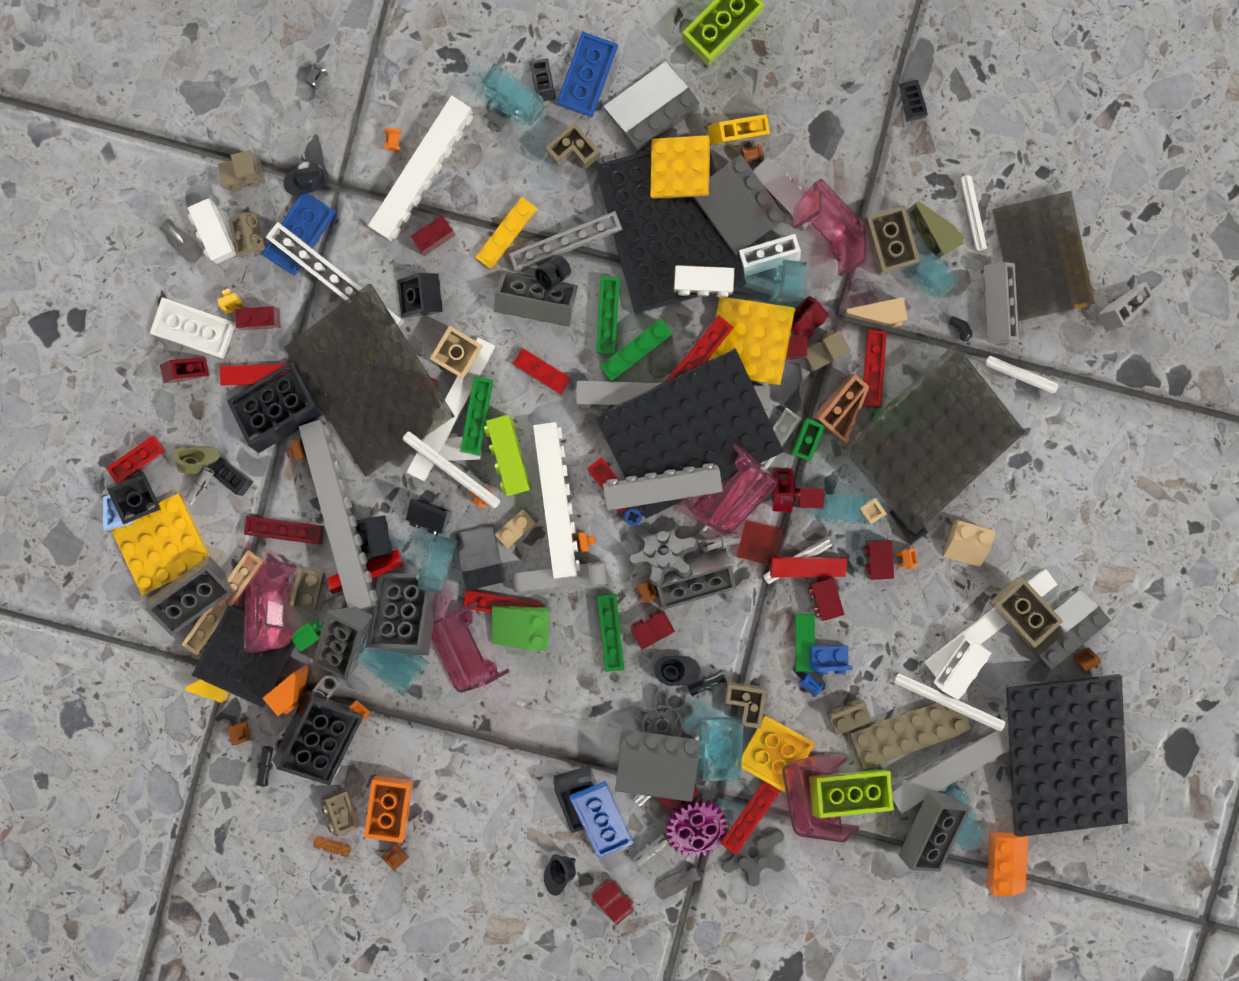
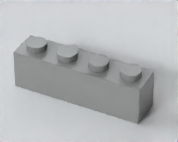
(780, 187)
(1001, 302)

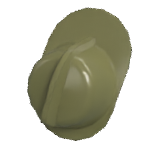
(195, 458)

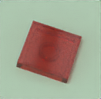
(759, 542)

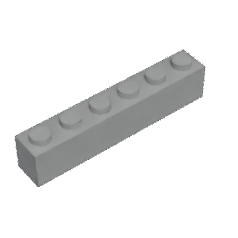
(662, 487)

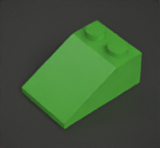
(521, 627)

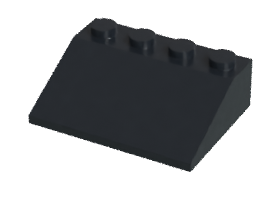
(275, 408)
(317, 738)

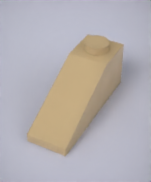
(883, 313)

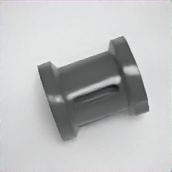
(316, 76)

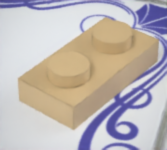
(515, 528)

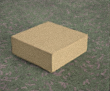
(872, 511)

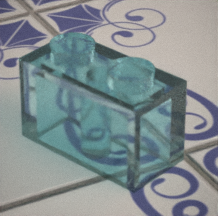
(935, 276)

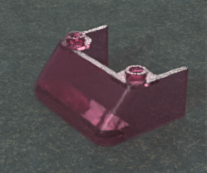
(835, 223)
(739, 495)
(265, 608)
(460, 652)
(798, 794)

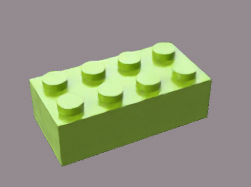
(720, 26)
(508, 455)
(851, 793)

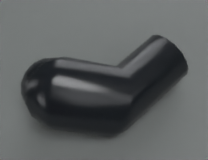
(963, 326)

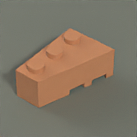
(842, 407)

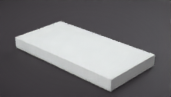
(192, 328)

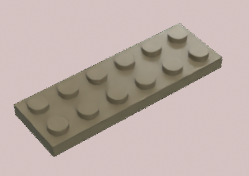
(907, 733)

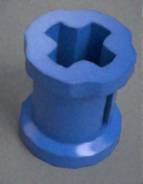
(638, 519)
(811, 684)

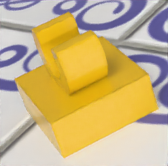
(230, 301)

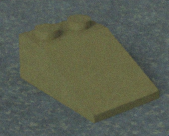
(937, 233)

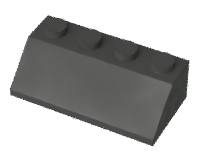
(526, 298)
(709, 576)
(189, 596)
(1081, 621)
(342, 640)
(933, 832)

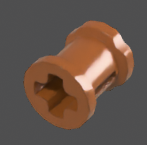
(753, 153)

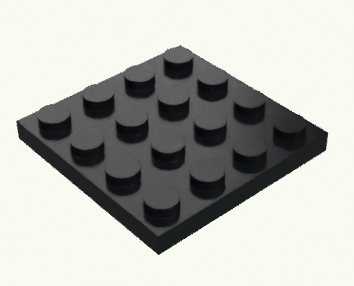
(237, 671)

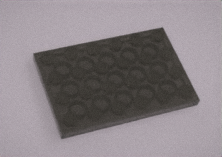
(1047, 255)

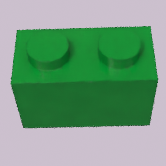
(807, 440)
(307, 635)

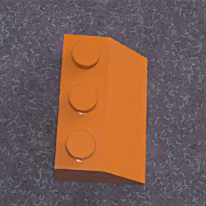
(289, 692)
(1007, 864)

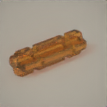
(332, 847)

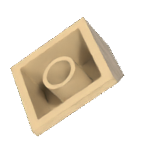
(456, 352)
(968, 543)

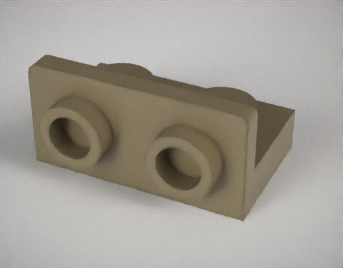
(246, 234)
(306, 588)
(849, 716)
(339, 813)

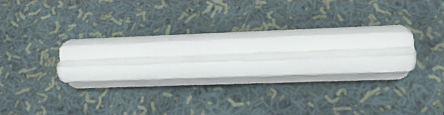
(973, 213)
(1021, 374)
(811, 551)

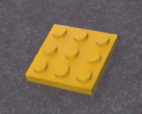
(680, 167)
(773, 749)

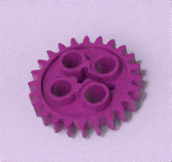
(684, 840)

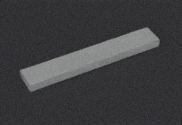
(565, 241)

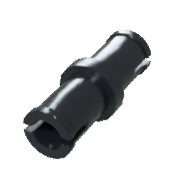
(707, 683)
(264, 766)

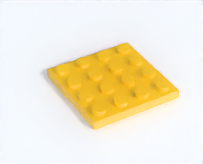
(758, 335)
(161, 545)

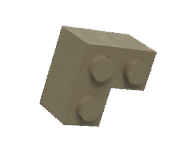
(573, 142)
(241, 172)
(829, 349)
(751, 699)

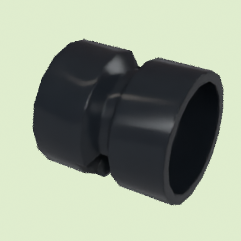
(553, 272)

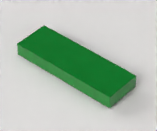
(803, 640)

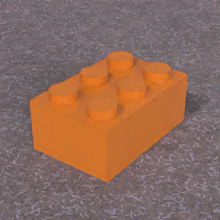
(388, 808)

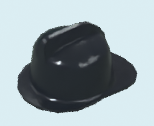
(305, 178)
(676, 670)
(559, 873)

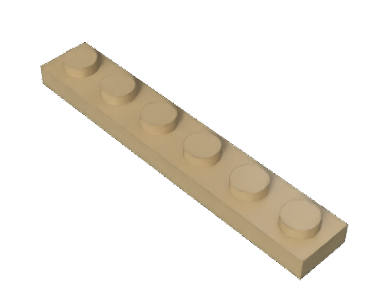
(208, 622)

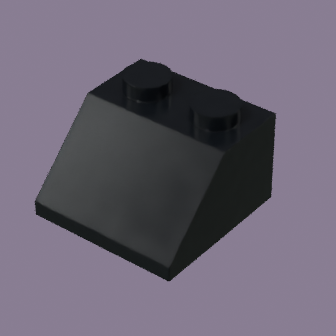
(419, 295)
(133, 498)
(428, 516)
(374, 536)

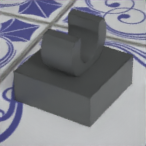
(498, 117)

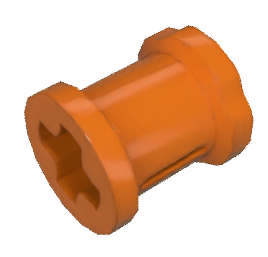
(392, 139)

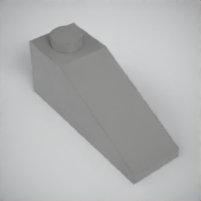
(1125, 307)

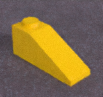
(738, 129)

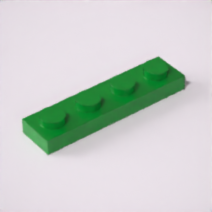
(607, 315)
(476, 416)
(610, 632)

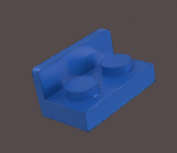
(829, 659)

